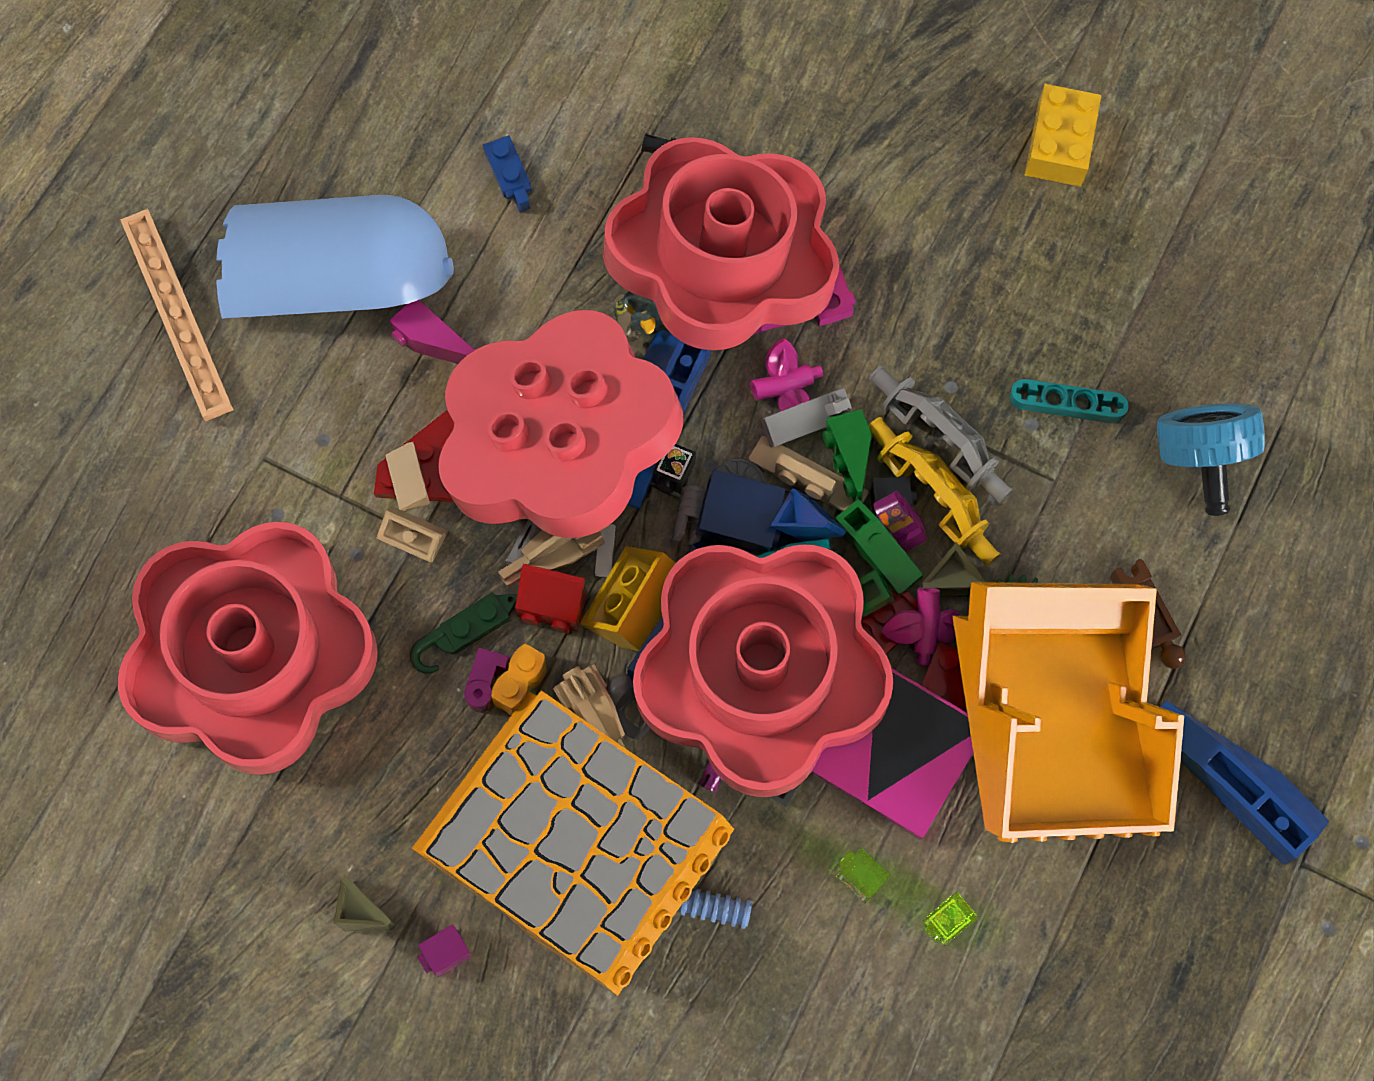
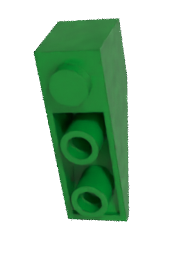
(850, 443)
(878, 547)

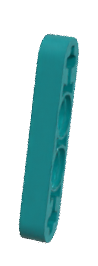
(1068, 405)

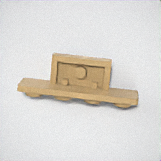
(802, 473)

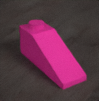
(427, 334)

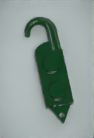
(465, 628)

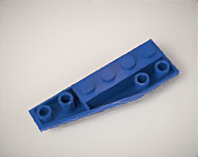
(684, 368)
(1251, 790)

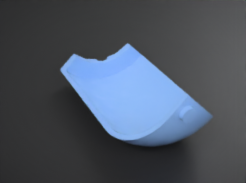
(329, 256)

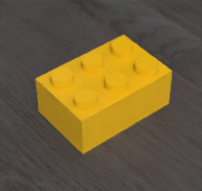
(1063, 135)

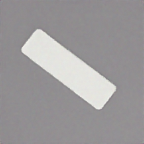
(605, 552)

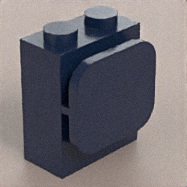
(740, 512)

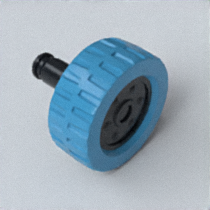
(1211, 439)

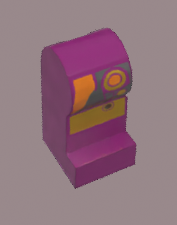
(901, 520)
(483, 677)

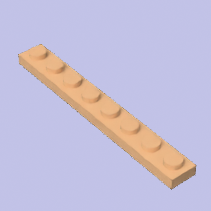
(177, 315)

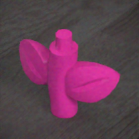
(786, 377)
(924, 626)

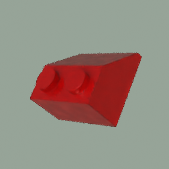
(550, 598)

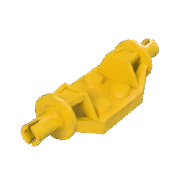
(948, 487)

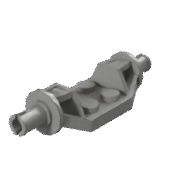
(955, 429)

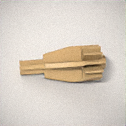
(551, 553)
(587, 697)

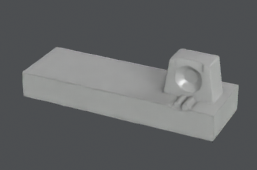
(805, 417)

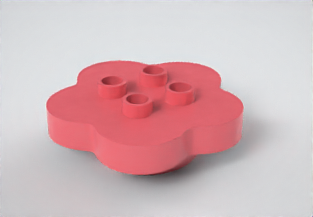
(723, 242)
(556, 426)
(244, 646)
(762, 663)

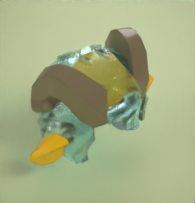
(636, 315)

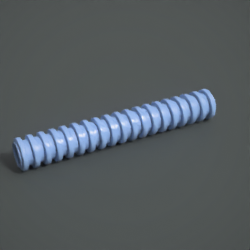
(717, 908)

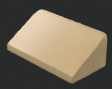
(407, 477)
(411, 534)

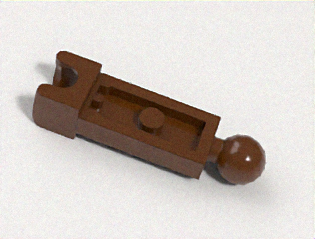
(1164, 627)

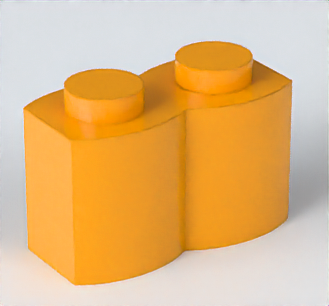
(524, 673)

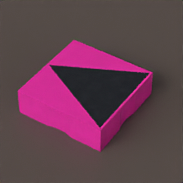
(906, 761)

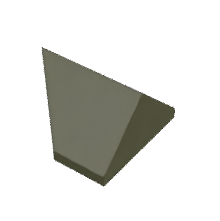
(953, 574)
(357, 911)

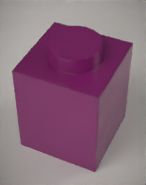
(443, 951)

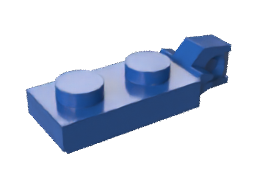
(508, 171)

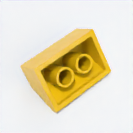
(630, 598)

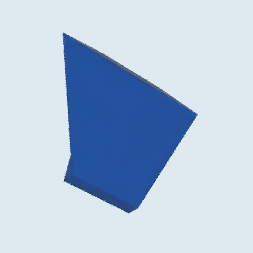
(805, 519)

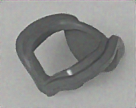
(622, 693)

